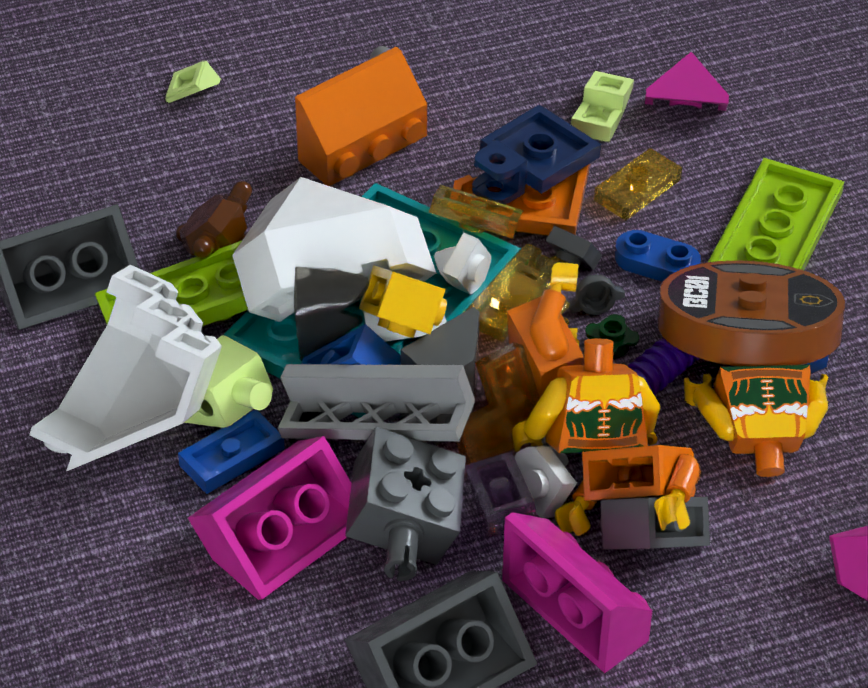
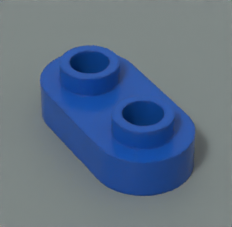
(653, 254)

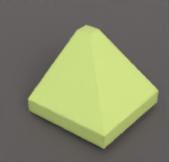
(191, 80)

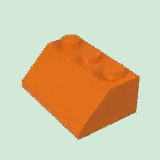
(359, 117)

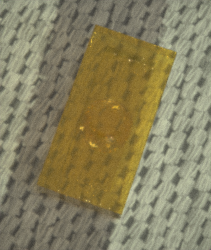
(637, 184)
(475, 212)

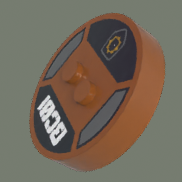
(751, 313)

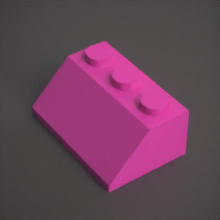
(278, 517)
(573, 591)

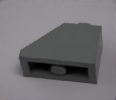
(635, 525)

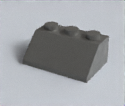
(62, 265)
(446, 639)

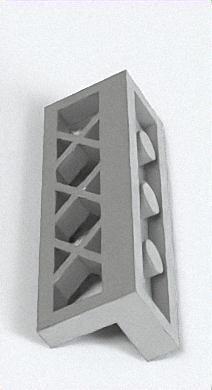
(378, 393)

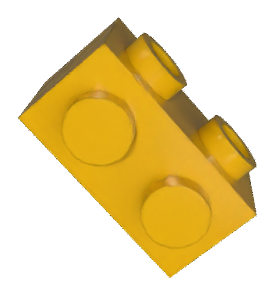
(403, 302)

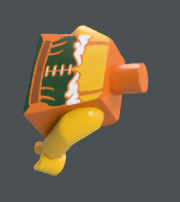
(592, 407)
(761, 410)

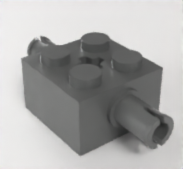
(406, 499)

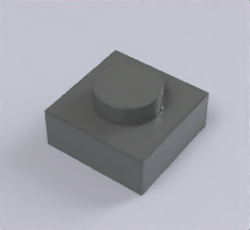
(573, 248)

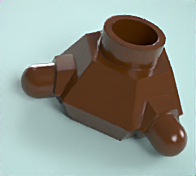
(216, 222)

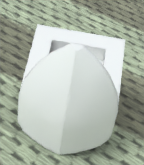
(464, 264)
(545, 477)

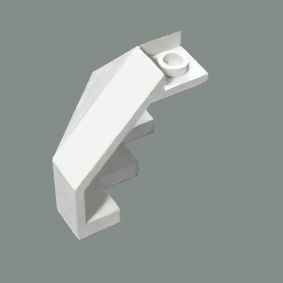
(324, 229)
(140, 375)

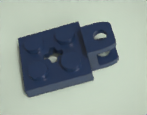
(531, 151)

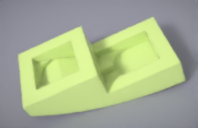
(602, 105)

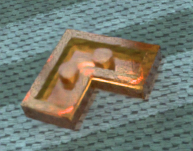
(510, 400)

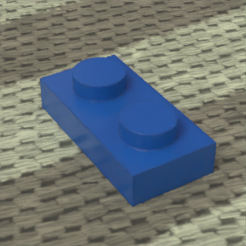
(231, 451)

